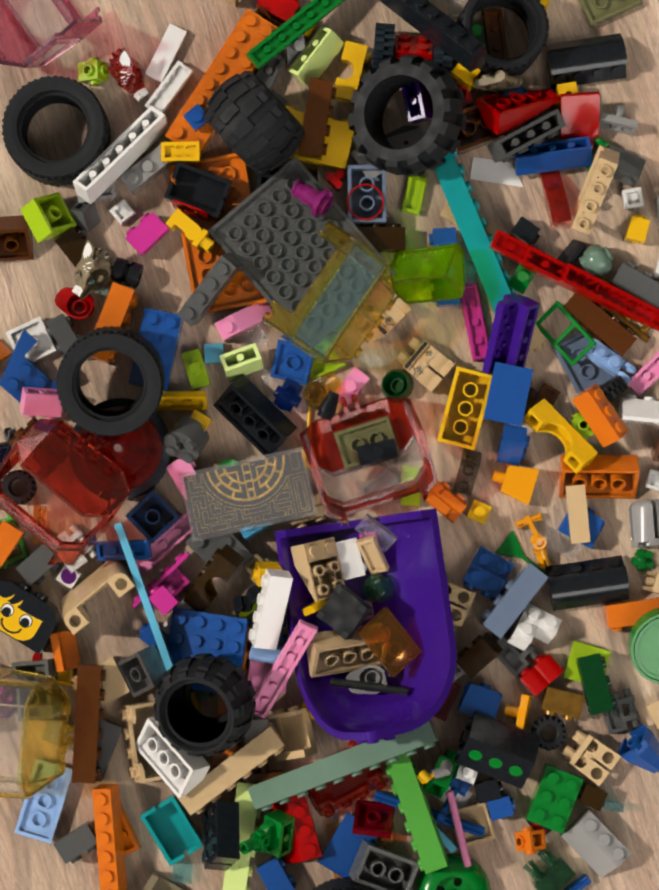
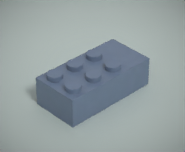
(513, 600)

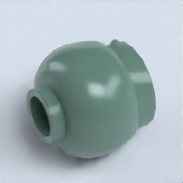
(597, 260)

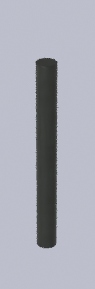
(368, 686)

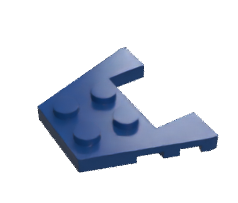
(22, 372)

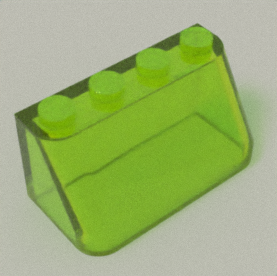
(429, 273)

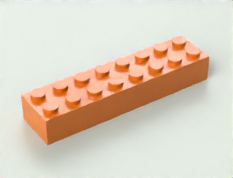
(228, 62)

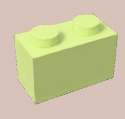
(241, 361)

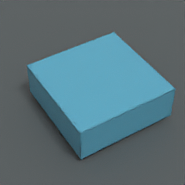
(212, 352)

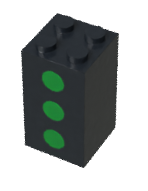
(497, 749)

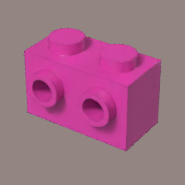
(147, 233)
(164, 598)

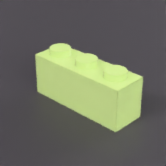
(316, 56)

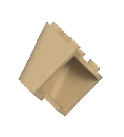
(71, 605)
(134, 719)

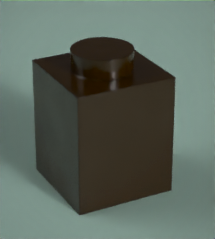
(592, 796)

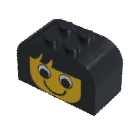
(27, 615)

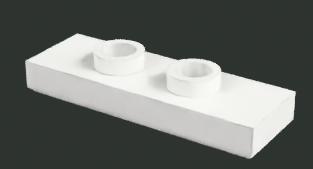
(170, 87)

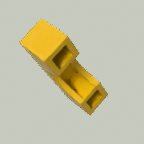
(546, 419)

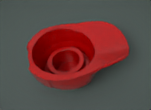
(73, 305)

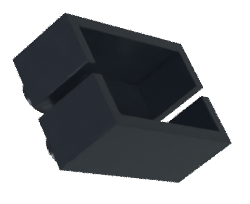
(199, 190)
(221, 835)

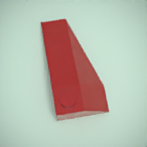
(509, 112)

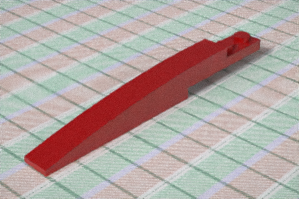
(575, 280)

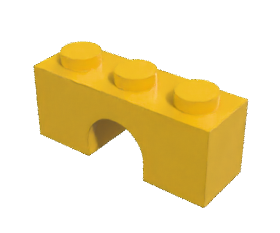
(354, 56)

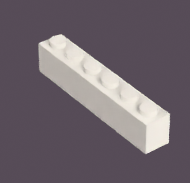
(120, 154)

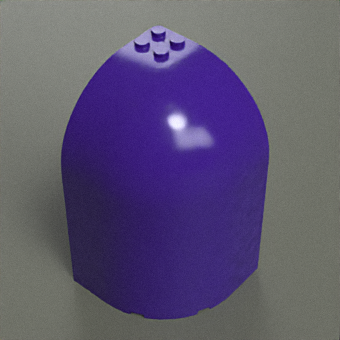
(420, 607)

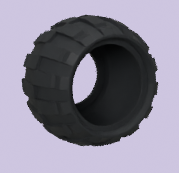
(254, 122)
(181, 720)

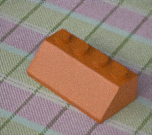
(604, 477)

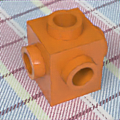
(530, 840)

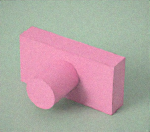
(352, 384)

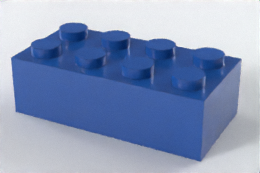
(162, 332)

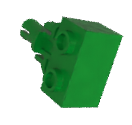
(273, 836)

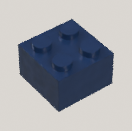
(153, 515)

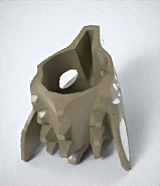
(92, 266)

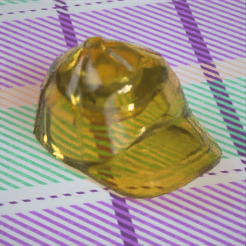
(318, 389)

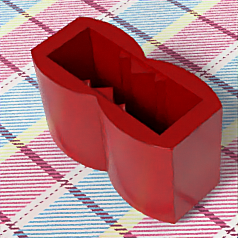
(540, 674)

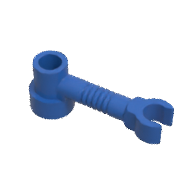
(458, 786)

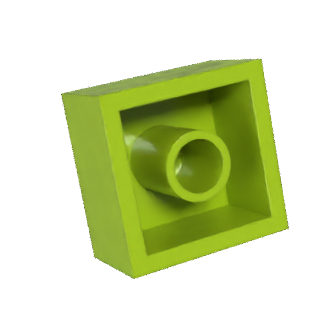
(48, 217)

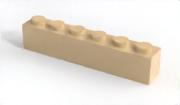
(233, 768)

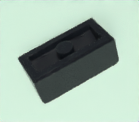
(571, 252)

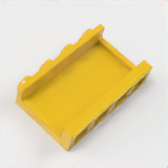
(338, 143)

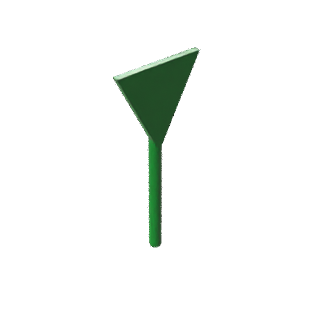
(512, 548)

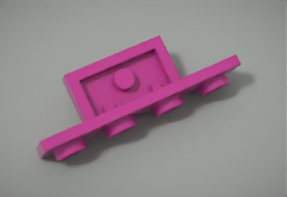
(171, 576)

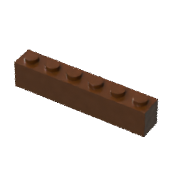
(87, 723)

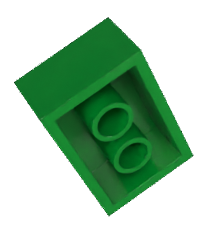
(553, 798)

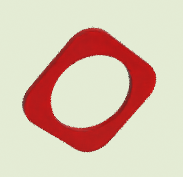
(176, 203)

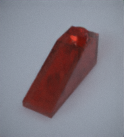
(555, 198)

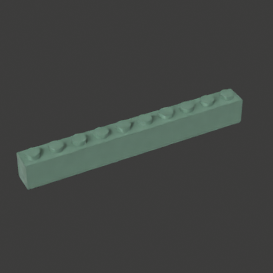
(338, 766)

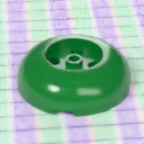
(472, 877)

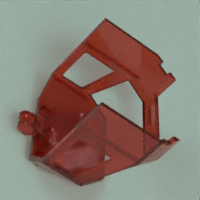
(74, 474)

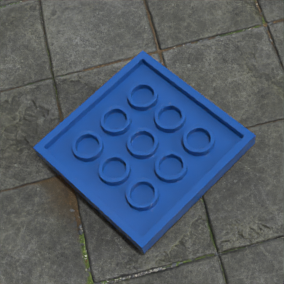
(206, 632)

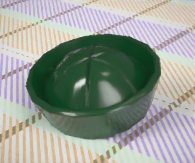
(397, 384)

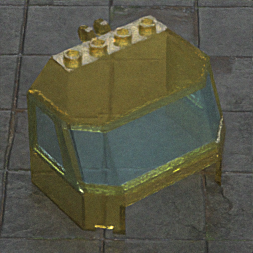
(339, 305)

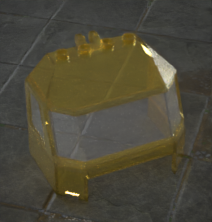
(32, 732)

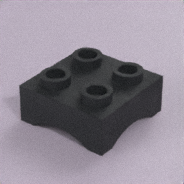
(344, 611)

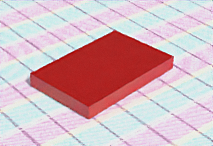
(580, 115)

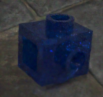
(288, 395)

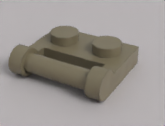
(499, 82)

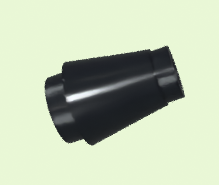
(328, 406)

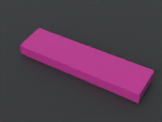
(474, 322)

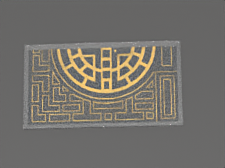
(248, 494)

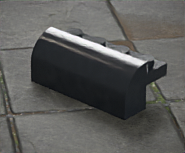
(586, 60)
(587, 583)

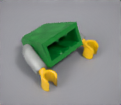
(440, 775)

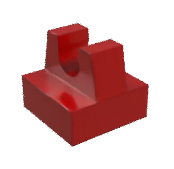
(334, 180)

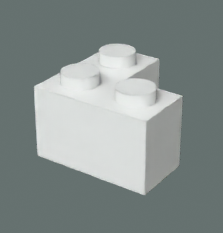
(533, 623)

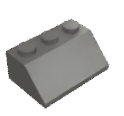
(595, 844)

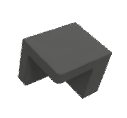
(85, 215)

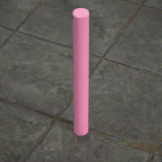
(458, 828)

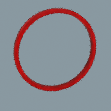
(353, 189)

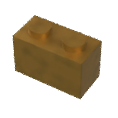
(562, 702)

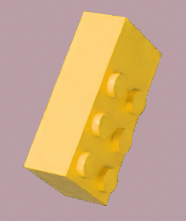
(464, 408)

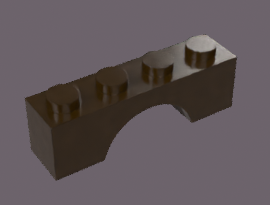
(223, 566)

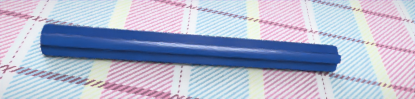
(467, 826)

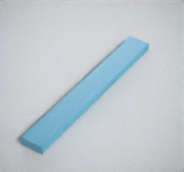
(143, 593)

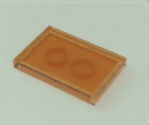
(389, 641)

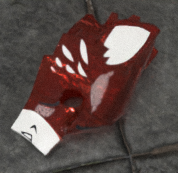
(124, 69)

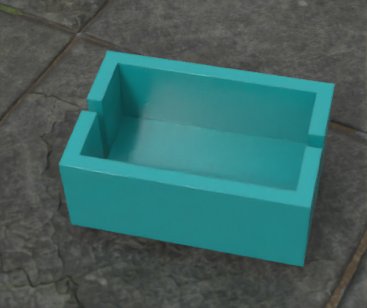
(172, 829)

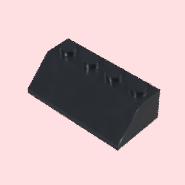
(254, 415)

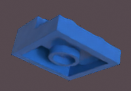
(487, 573)

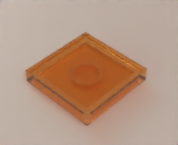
(40, 515)

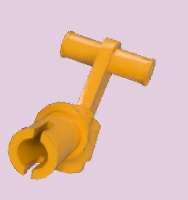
(537, 540)

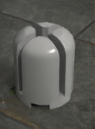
(644, 523)

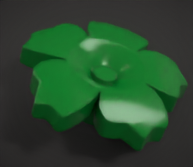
(643, 560)

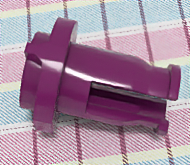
(317, 200)

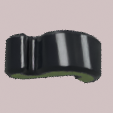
(247, 604)

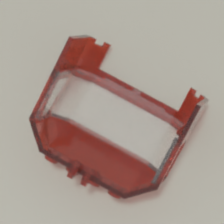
(371, 484)

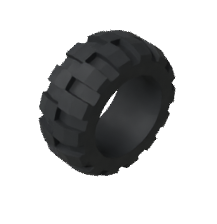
(371, 102)

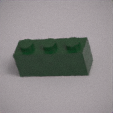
(595, 684)

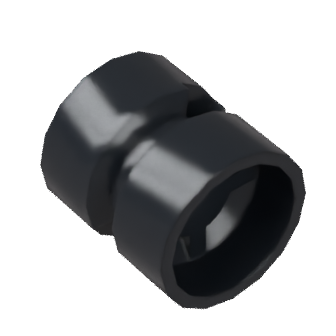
(126, 272)

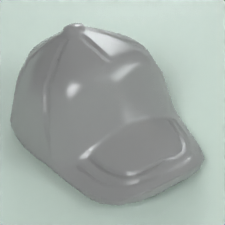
(368, 674)

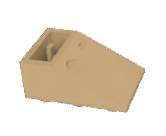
(318, 567)

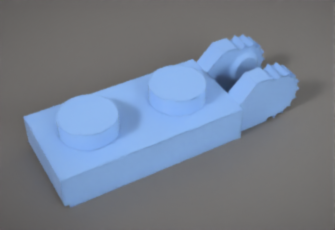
(610, 361)

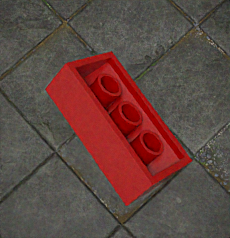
(305, 838)

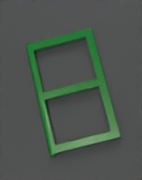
(555, 343)

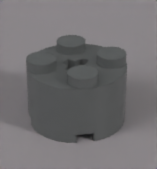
(186, 439)

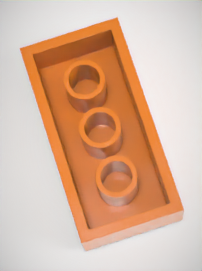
(116, 313)

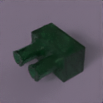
(554, 876)

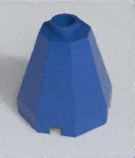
(641, 749)

